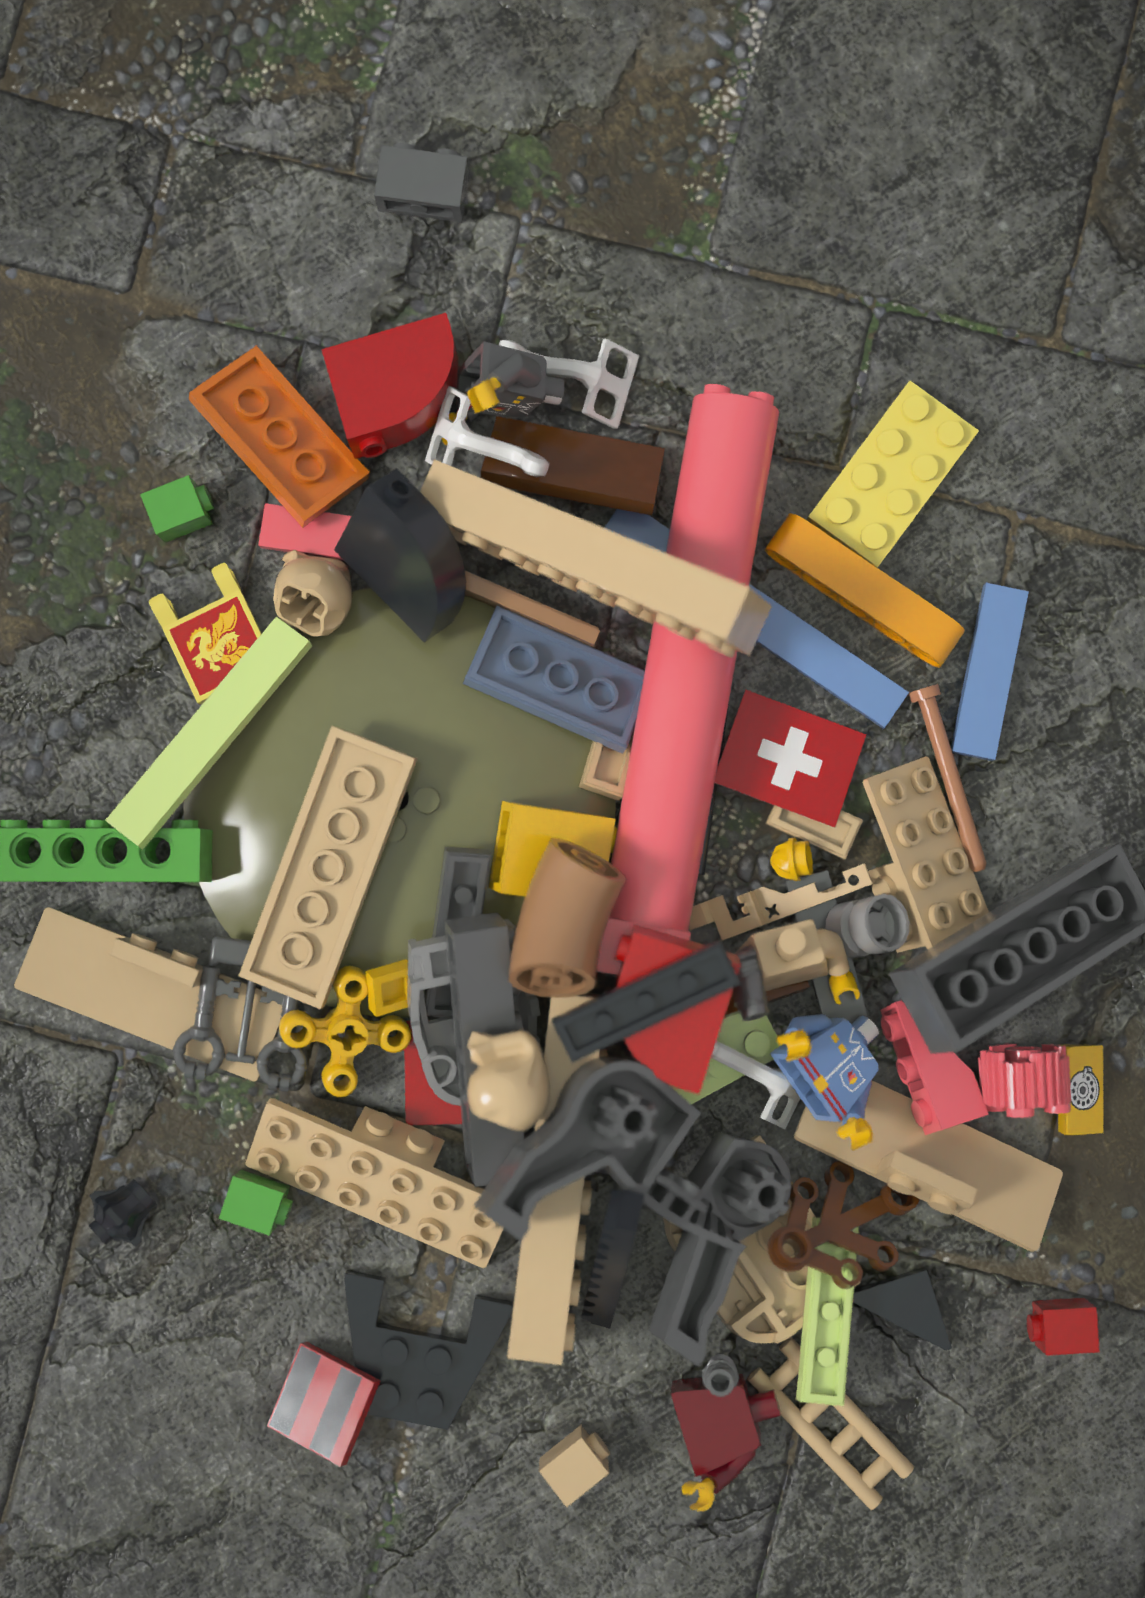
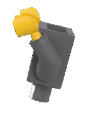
(505, 383)

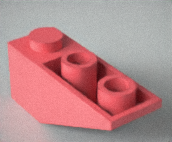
(939, 1083)

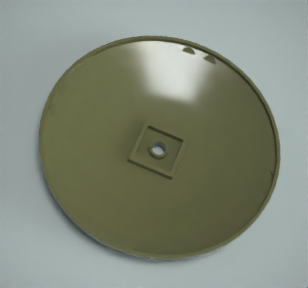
(411, 697)

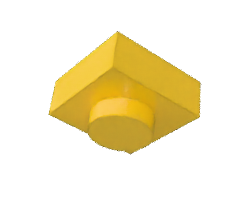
(387, 988)

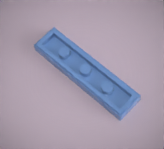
(989, 671)

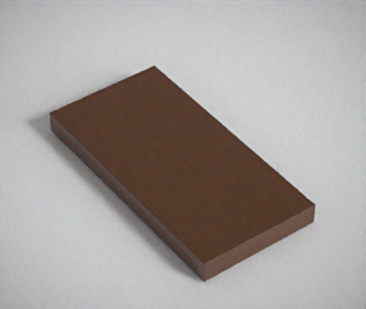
(580, 466)

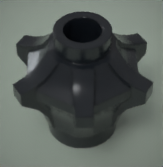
(121, 1213)

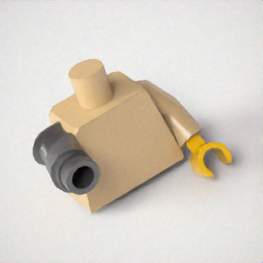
(786, 958)

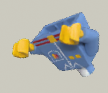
(831, 1070)

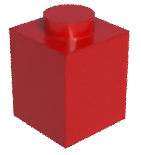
(1064, 1326)

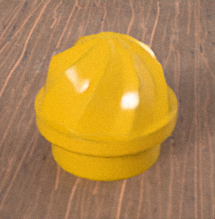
(792, 859)

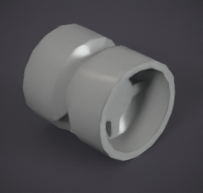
(870, 925)

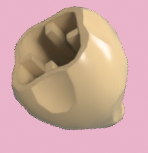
(313, 593)
(510, 1079)

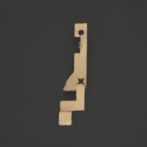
(757, 901)

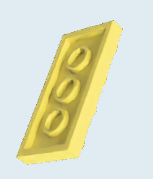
(892, 474)

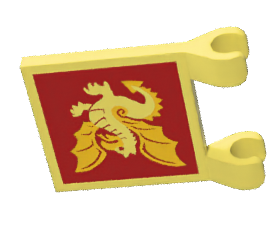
(211, 638)

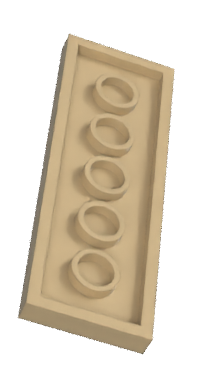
(328, 867)

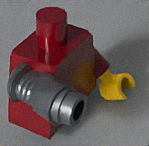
(719, 1425)

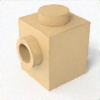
(575, 1464)

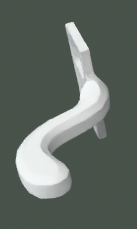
(594, 377)
(461, 437)
(772, 1078)

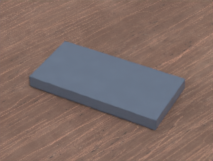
(557, 679)

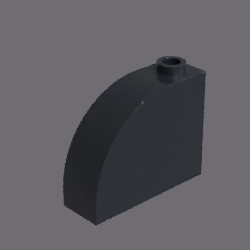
(406, 554)

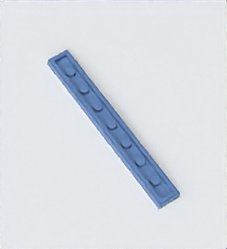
(795, 640)

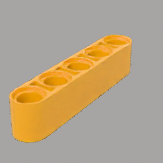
(864, 590)

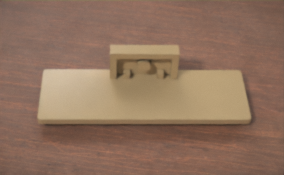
(928, 857)
(138, 988)
(950, 1169)
(378, 1173)

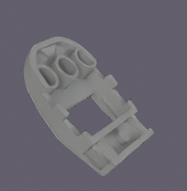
(436, 1037)

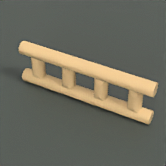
(833, 1450)

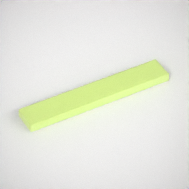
(209, 733)

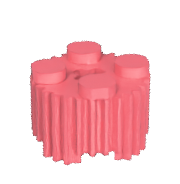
(1025, 1079)

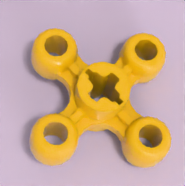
(345, 1048)

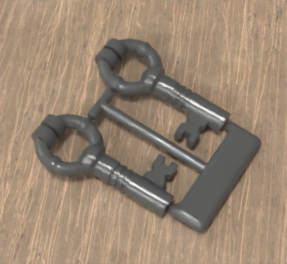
(234, 952)

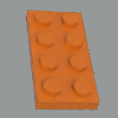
(279, 436)

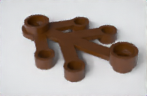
(835, 1229)

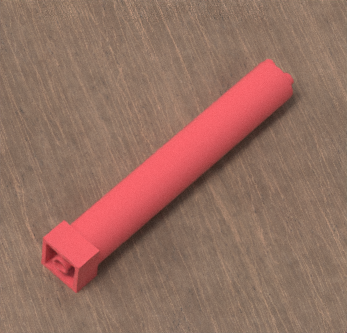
(684, 680)

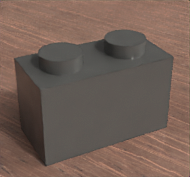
(422, 182)

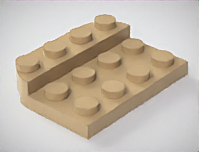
(761, 1299)

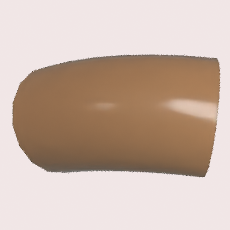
(563, 921)

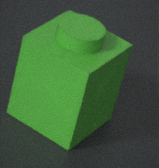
(178, 508)
(256, 1202)

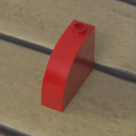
(392, 383)
(682, 1044)

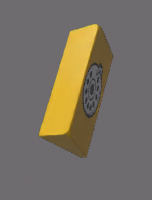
(1086, 1091)

